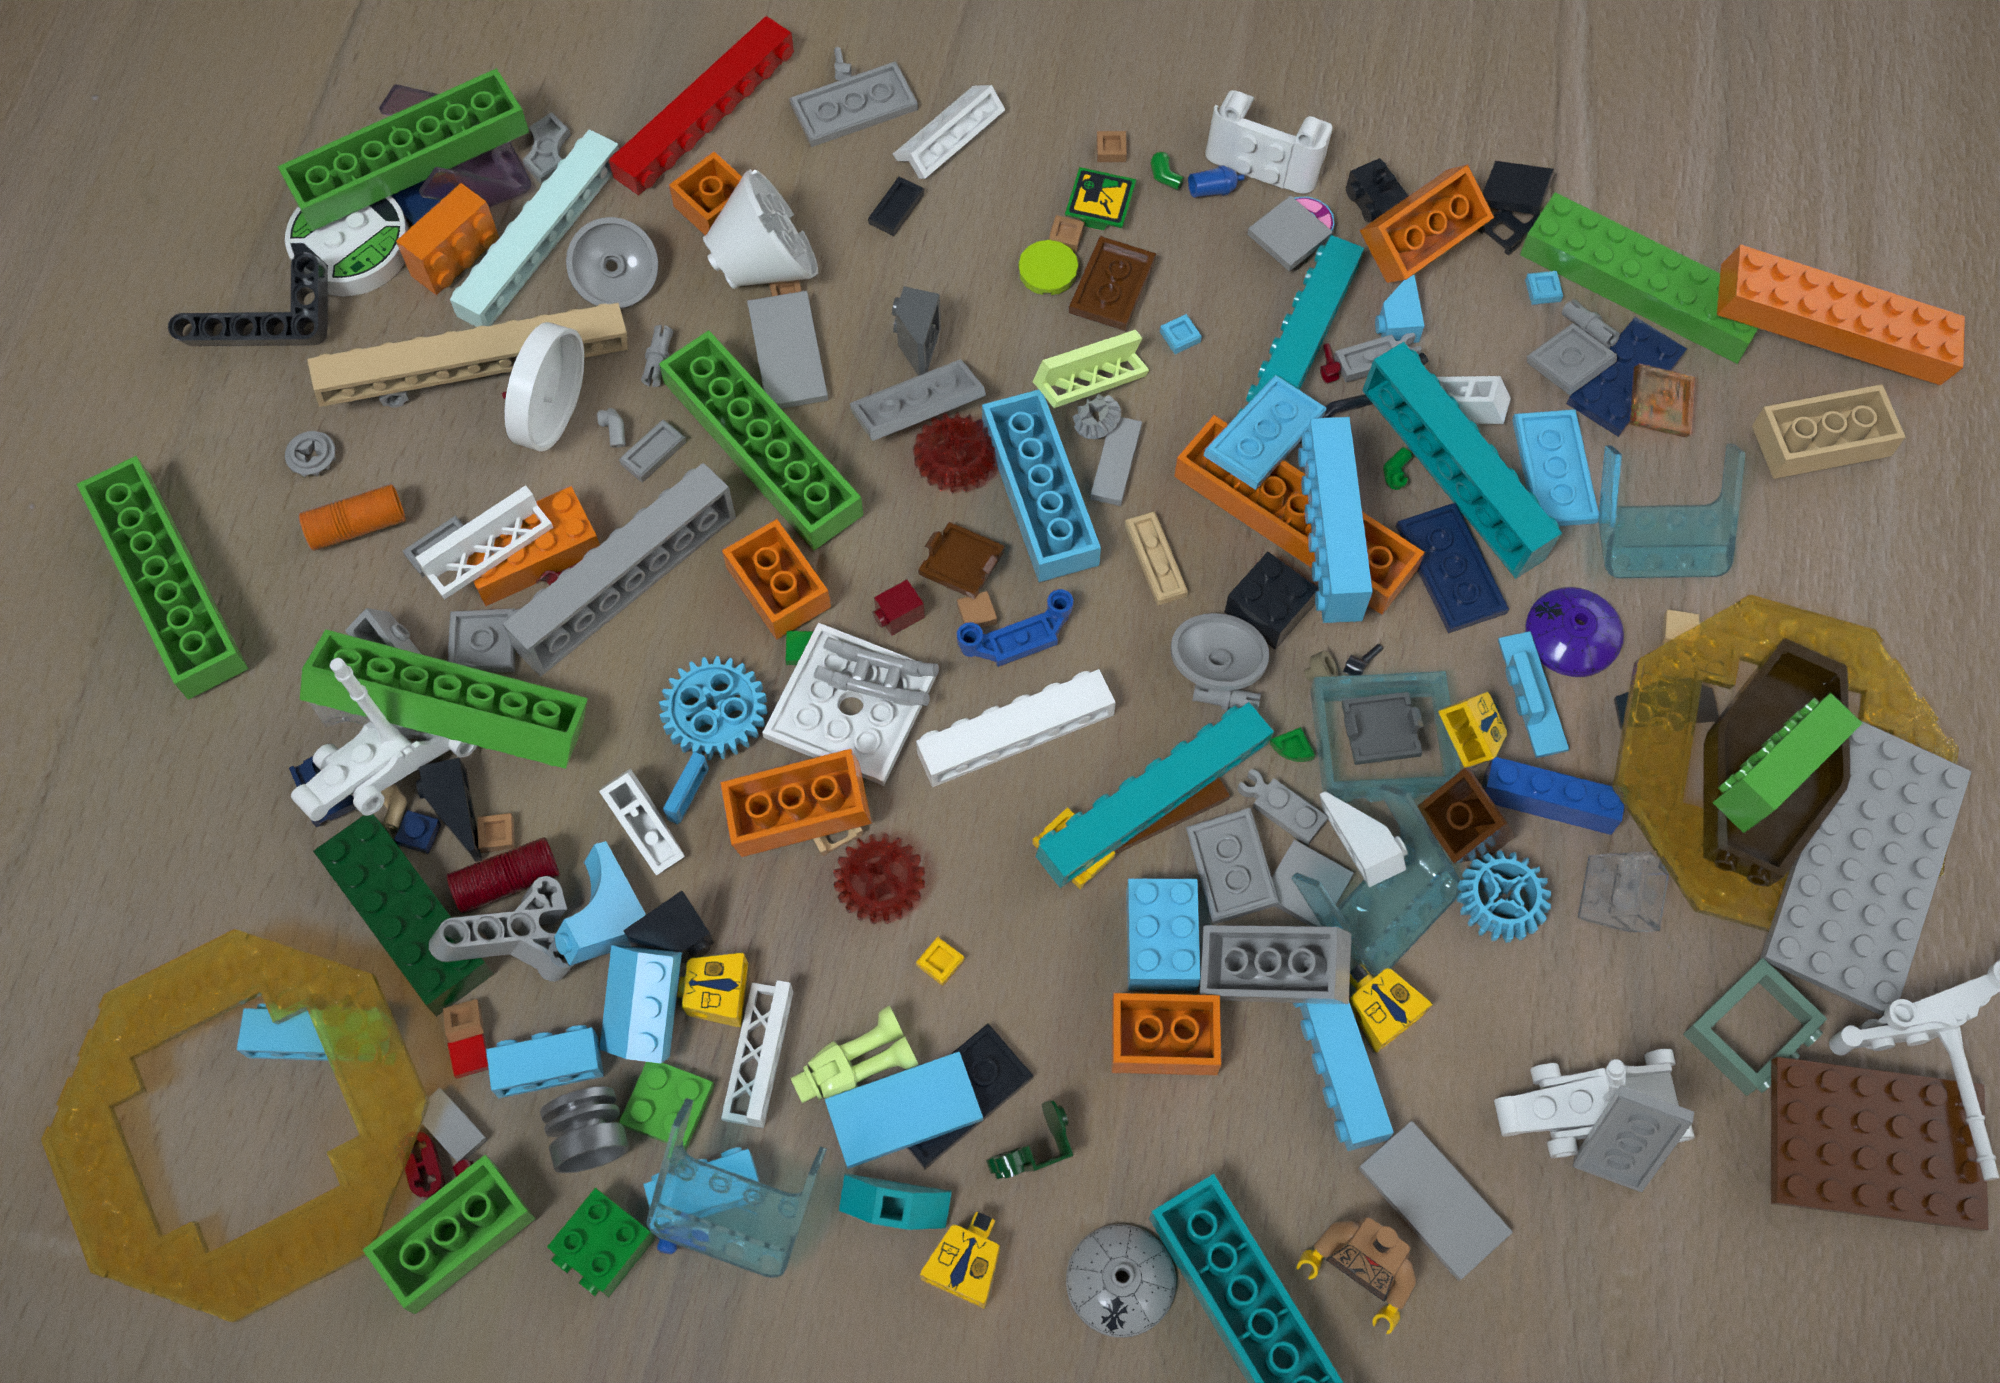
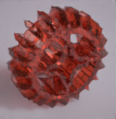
(942, 464)
(902, 892)

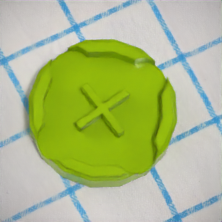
(1048, 267)

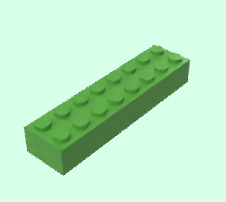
(404, 149)
(1635, 274)
(762, 440)
(162, 578)
(448, 699)

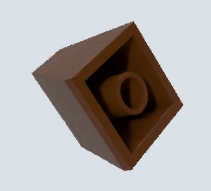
(1465, 819)

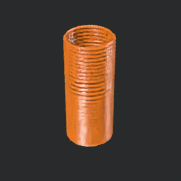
(358, 513)

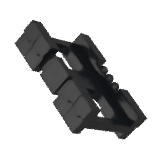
(1520, 229)

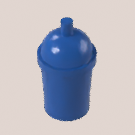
(1213, 182)

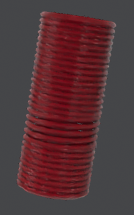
(496, 875)

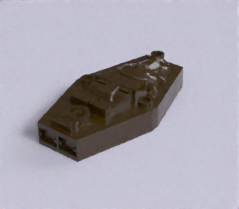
(1770, 696)

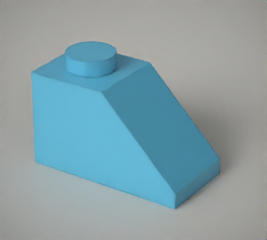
(1401, 312)

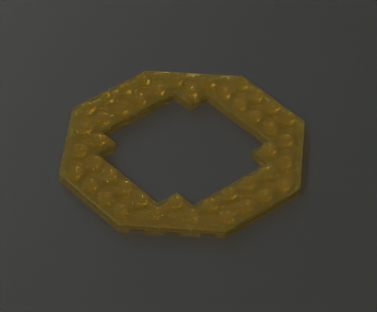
(1663, 719)
(295, 1249)

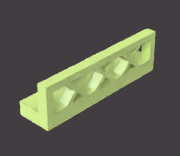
(1085, 363)

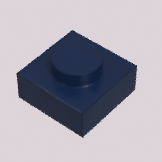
(417, 832)

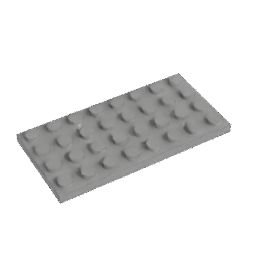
(1869, 873)

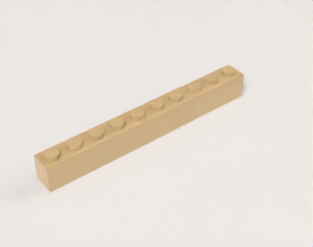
(453, 355)

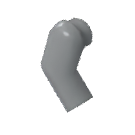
(616, 426)

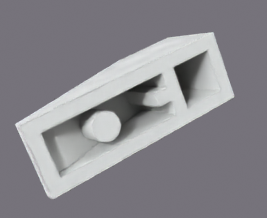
(1479, 397)
(642, 821)
(1366, 840)

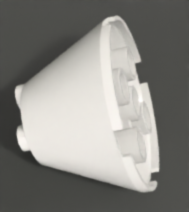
(756, 238)

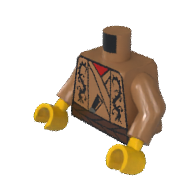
(1371, 1258)

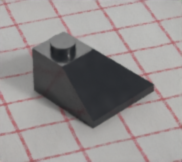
(672, 928)

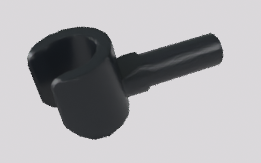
(1356, 666)

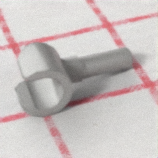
(843, 70)

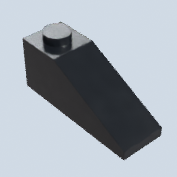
(449, 795)

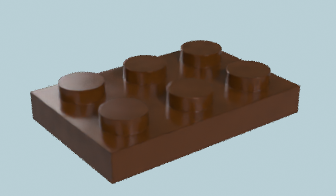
(1112, 283)

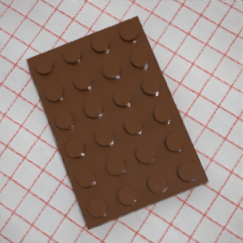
(1874, 1145)

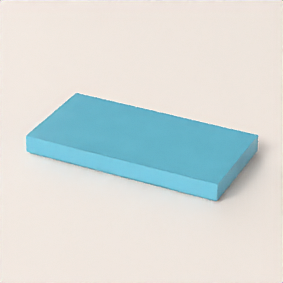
(1264, 432)
(1556, 465)
(903, 1110)

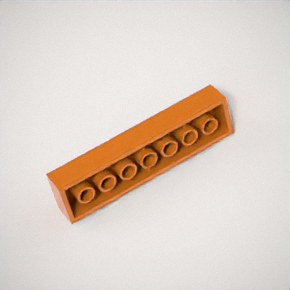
(1841, 315)
(1279, 515)

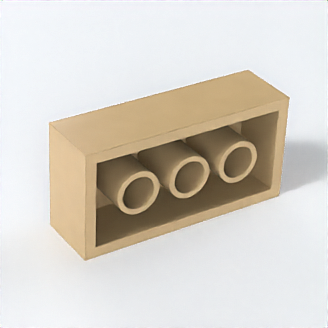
(1828, 431)

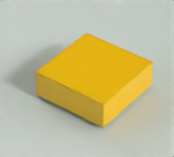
(940, 961)

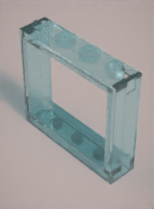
(1350, 687)

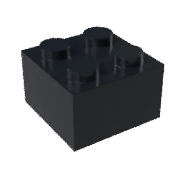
(1272, 599)

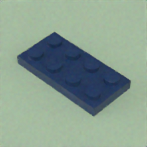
(1609, 394)

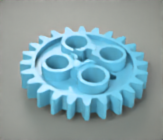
(700, 684)

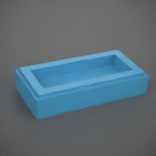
(686, 788)

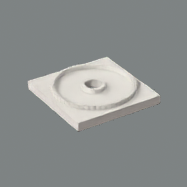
(810, 716)

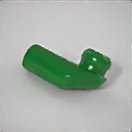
(1162, 172)
(1393, 469)

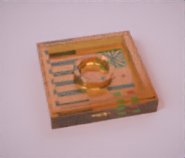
(1662, 400)

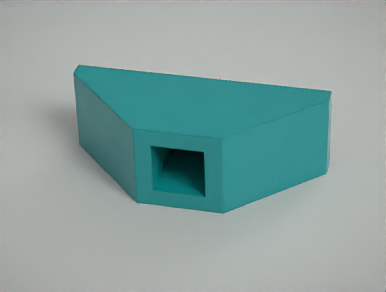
(894, 1203)

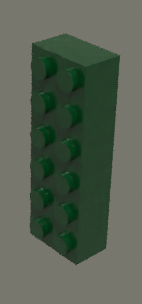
(398, 910)

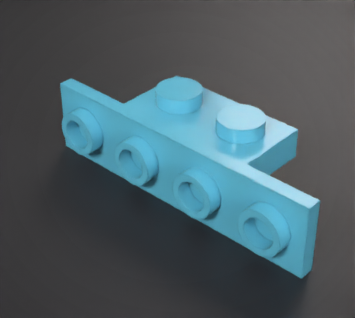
(1532, 694)

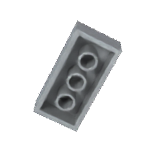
(1276, 964)

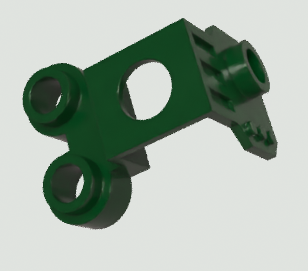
(1014, 1161)

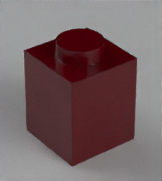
(898, 607)

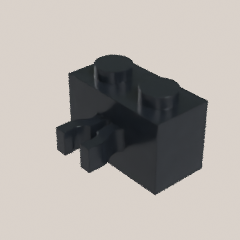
(1374, 189)

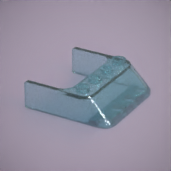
(1669, 538)
(1399, 910)
(725, 1211)

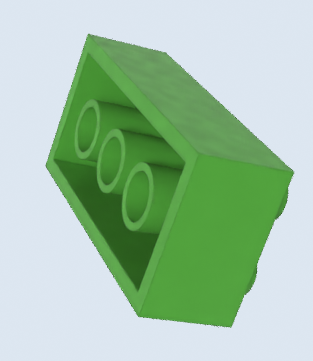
(1785, 761)
(448, 1235)

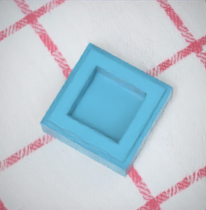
(1544, 287)
(1180, 334)

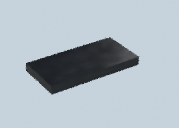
(995, 1078)

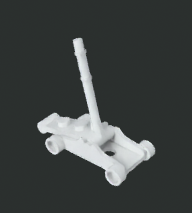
(369, 761)
(1926, 1020)
(1575, 1102)

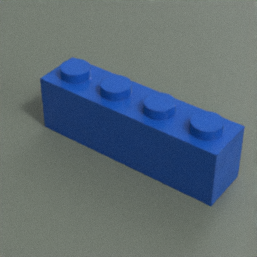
(1553, 795)

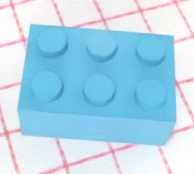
(1162, 935)

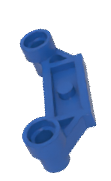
(1021, 637)

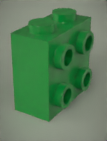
(600, 1244)

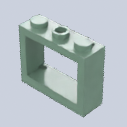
(1724, 1057)

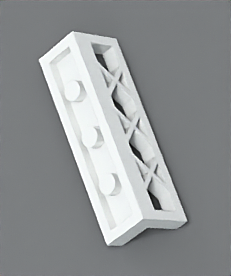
(951, 130)
(481, 532)
(768, 1051)

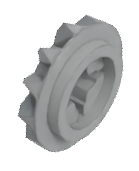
(1109, 417)
(304, 444)

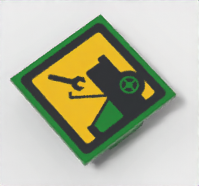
(1100, 198)

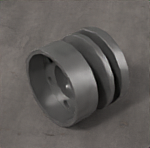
(584, 1130)

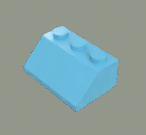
(640, 1003)

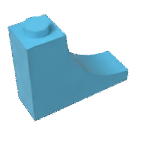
(609, 912)

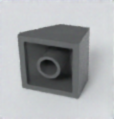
(917, 326)

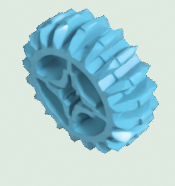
(1488, 873)

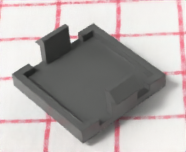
(1382, 728)

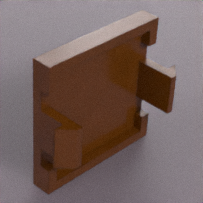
(960, 559)

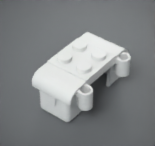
(1264, 151)

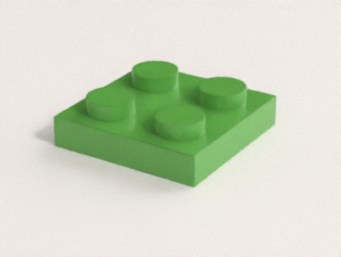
(659, 1099)

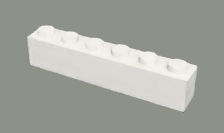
(1015, 727)

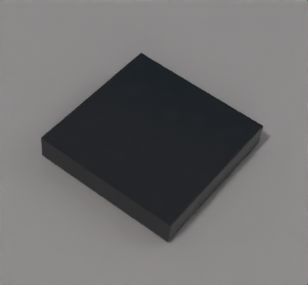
(1517, 187)

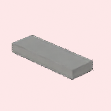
(1116, 462)

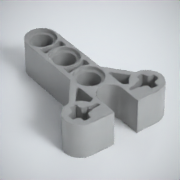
(539, 906)

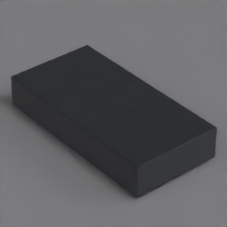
(896, 206)

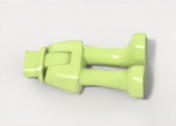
(831, 1067)

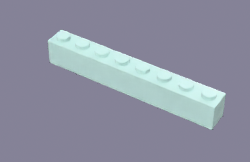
(535, 231)

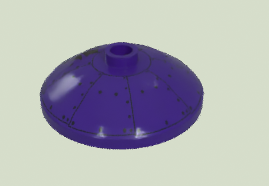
(1572, 647)

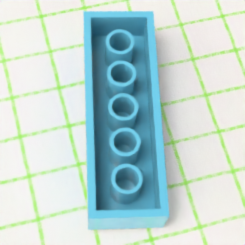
(1041, 486)
(1335, 520)

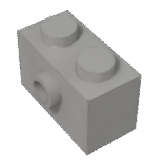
(381, 628)

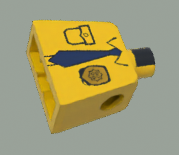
(1474, 728)
(715, 988)
(1384, 1005)
(965, 1261)

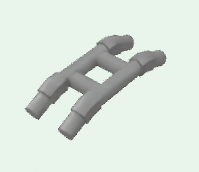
(864, 659)

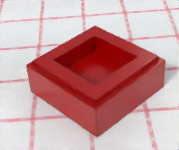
(468, 1056)

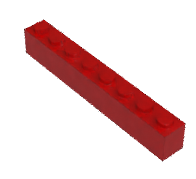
(701, 105)

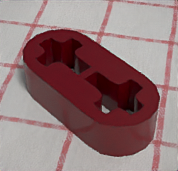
(432, 1165)

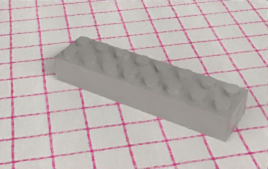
(620, 569)

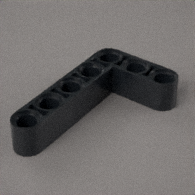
(265, 322)

